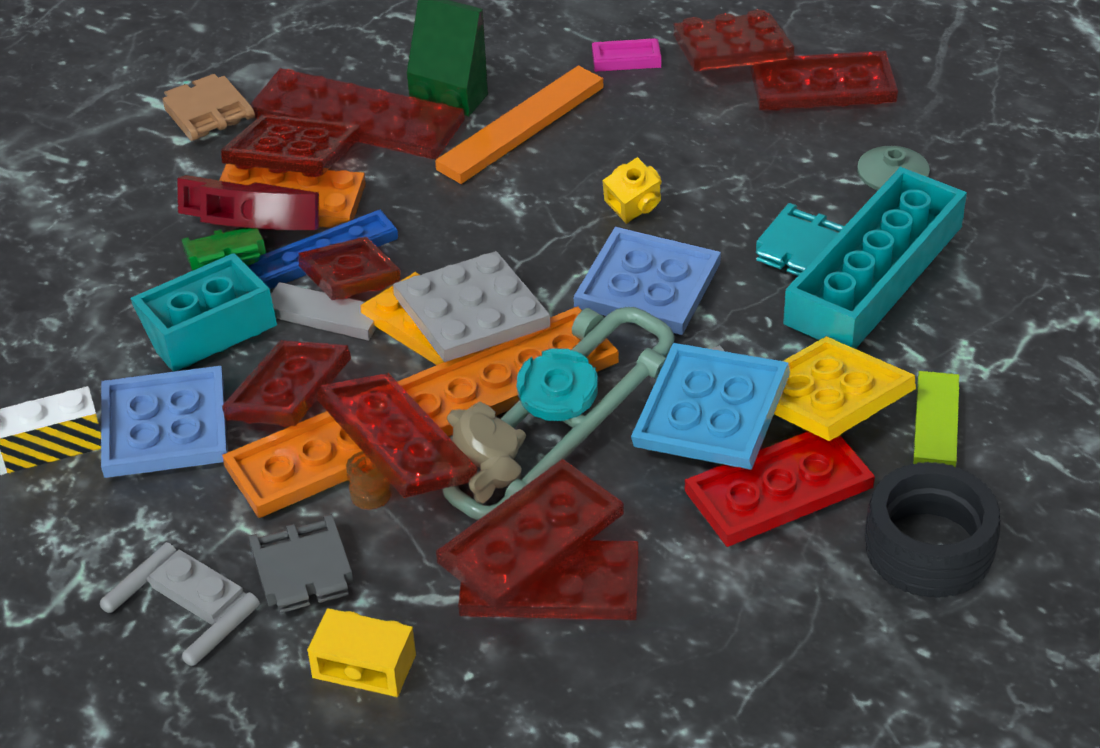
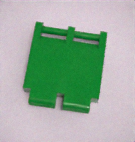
(244, 242)

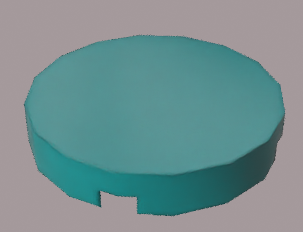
(557, 385)

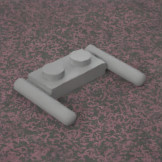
(192, 587)

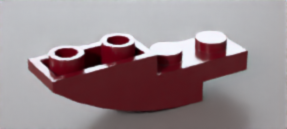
(248, 205)

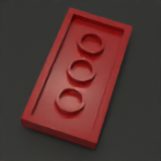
(781, 487)

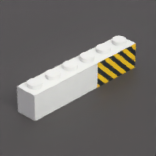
(48, 430)

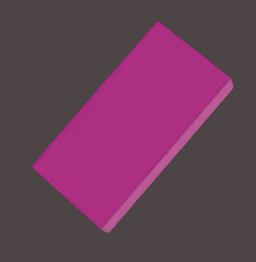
(626, 54)

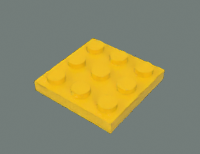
(838, 388)

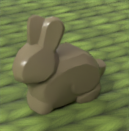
(489, 445)

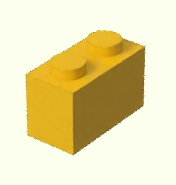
(362, 652)

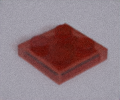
(349, 268)

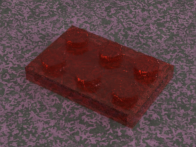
(286, 383)

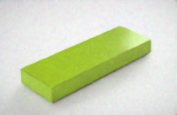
(936, 418)

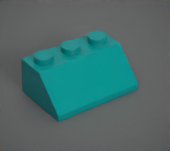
(205, 311)

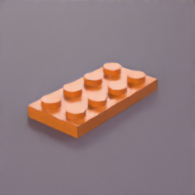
(338, 190)

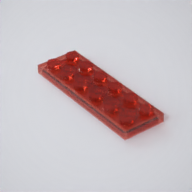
(383, 117)

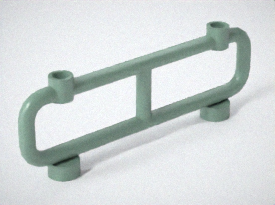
(592, 331)

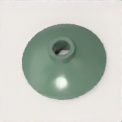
(882, 162)

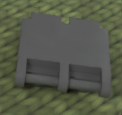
(302, 565)

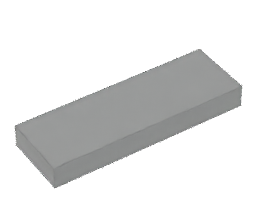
(320, 312)

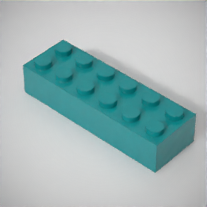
(874, 258)

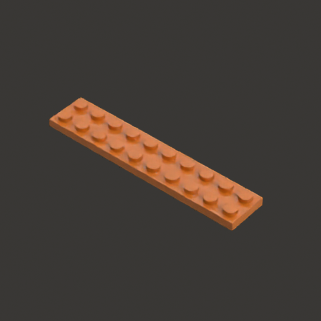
(316, 451)

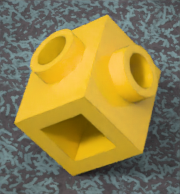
(632, 189)

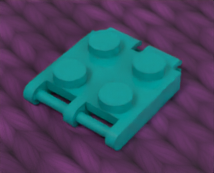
(795, 240)

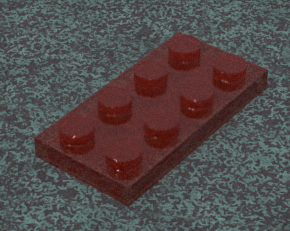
(825, 81)
(396, 434)
(529, 533)
(588, 584)

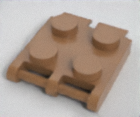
(206, 106)

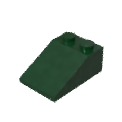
(448, 55)

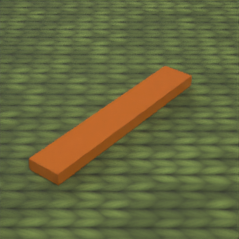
(518, 124)

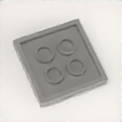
(471, 306)

